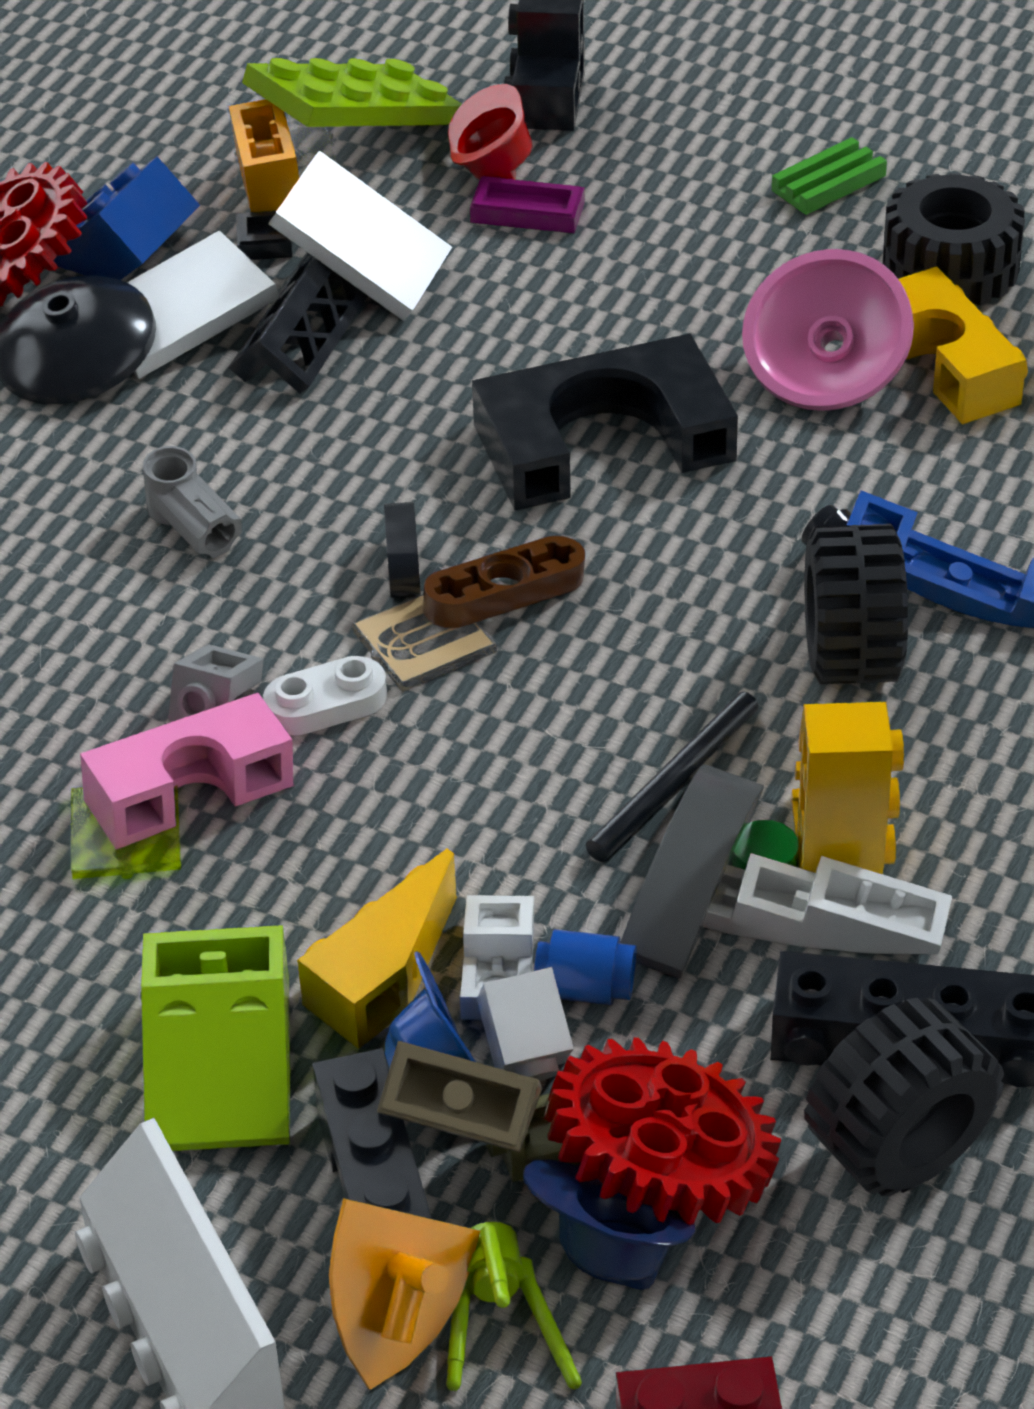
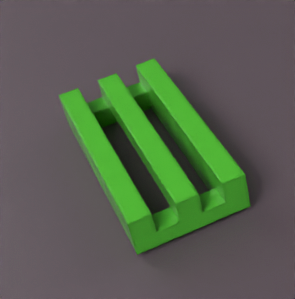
(828, 176)

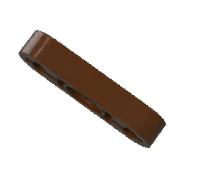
(467, 595)

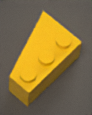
(847, 785)

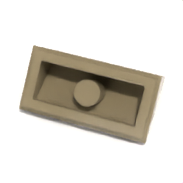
(459, 1096)

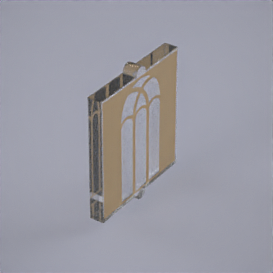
(416, 649)

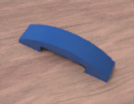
(952, 574)

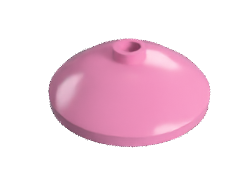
(825, 300)

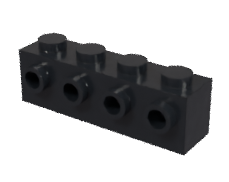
(847, 993)

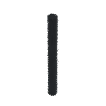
(671, 777)

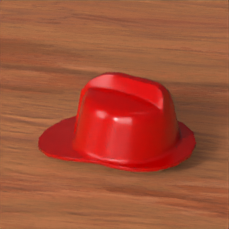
(490, 133)

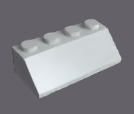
(175, 1283)

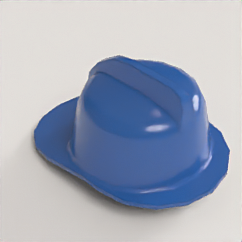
(426, 1022)

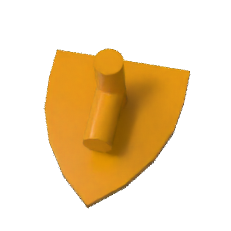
(394, 1284)

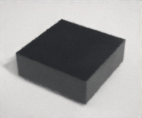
(259, 239)

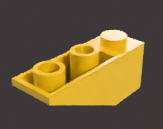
(368, 966)

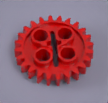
(35, 223)
(662, 1130)

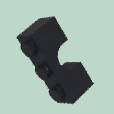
(363, 1145)

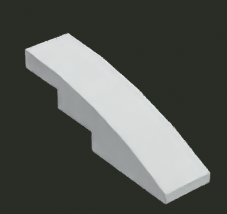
(828, 909)

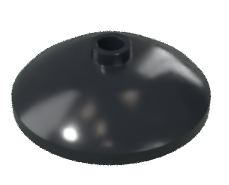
(74, 339)

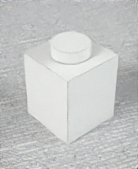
(525, 1024)

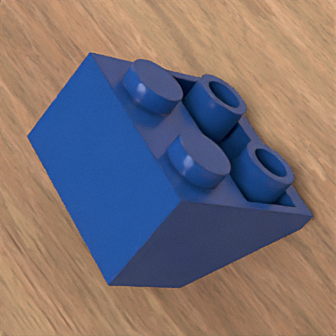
(129, 221)

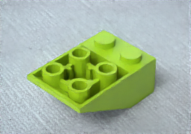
(217, 1037)

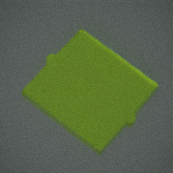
(96, 856)

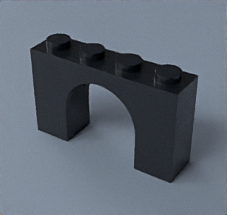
(652, 381)

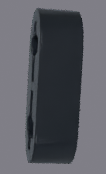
(402, 550)

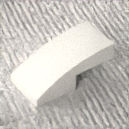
(495, 944)

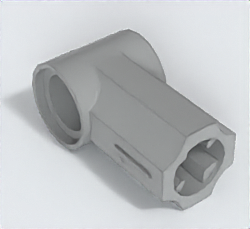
(187, 502)

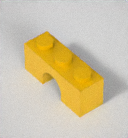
(974, 362)

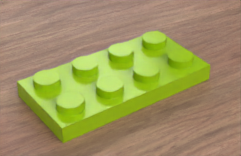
(351, 93)

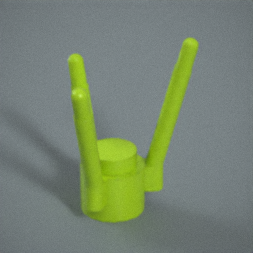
(495, 1277)

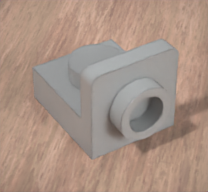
(211, 679)

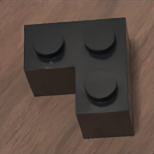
(548, 61)

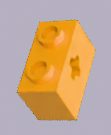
(264, 153)

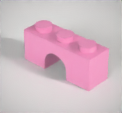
(227, 746)

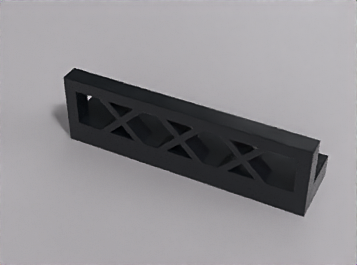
(289, 312)

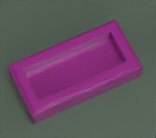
(527, 204)

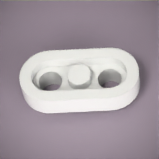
(327, 694)

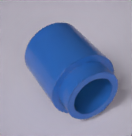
(589, 966)

